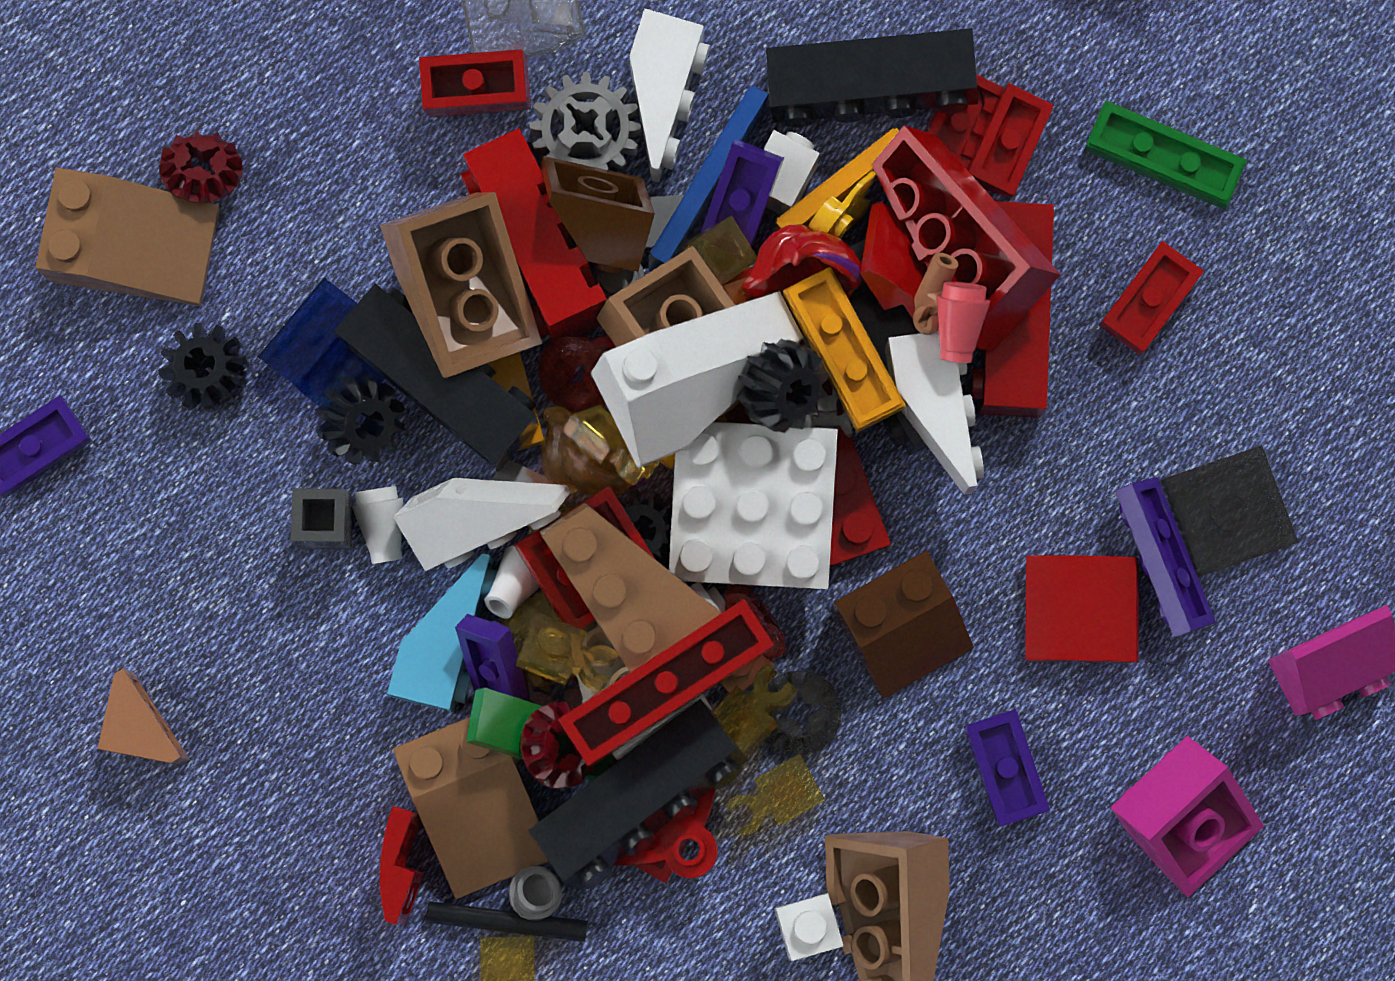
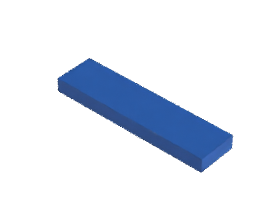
(705, 182)

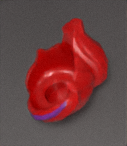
(797, 254)

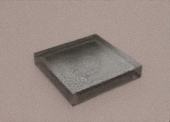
(1229, 511)

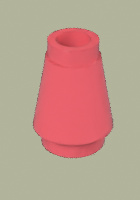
(960, 319)

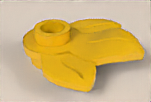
(839, 217)

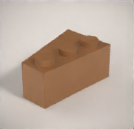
(624, 587)

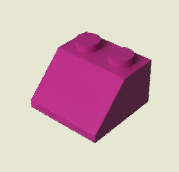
(1337, 663)
(1188, 815)

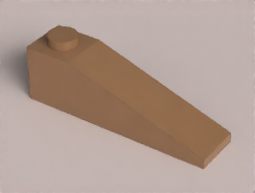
(890, 900)

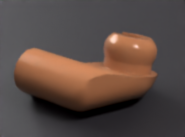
(939, 271)

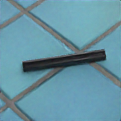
(505, 921)

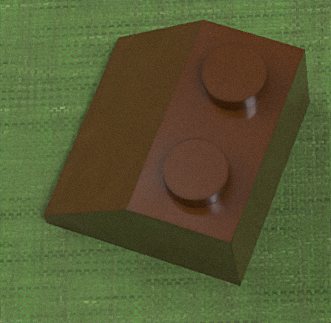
(602, 211)
(903, 624)

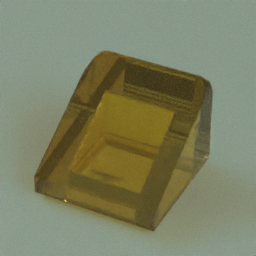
(723, 250)

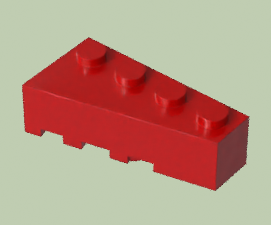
(958, 217)
(549, 264)

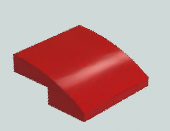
(995, 135)
(890, 261)
(549, 572)
(1082, 609)
(397, 882)

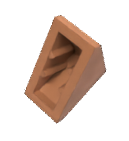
(135, 725)

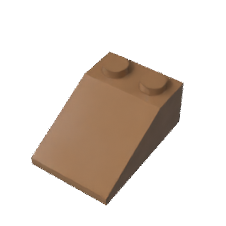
(126, 238)
(462, 282)
(663, 298)
(470, 808)

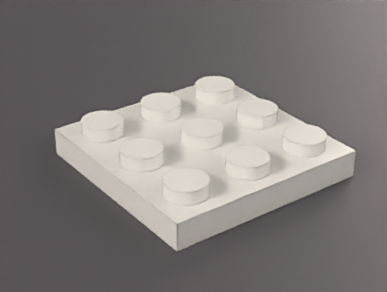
(754, 506)

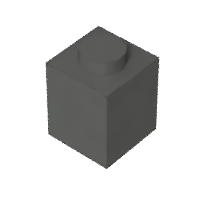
(322, 519)

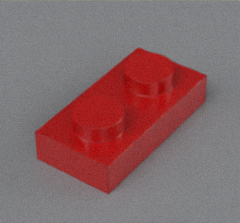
(1151, 298)

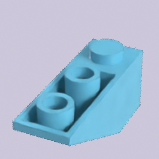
(430, 657)

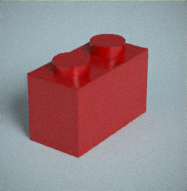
(475, 83)

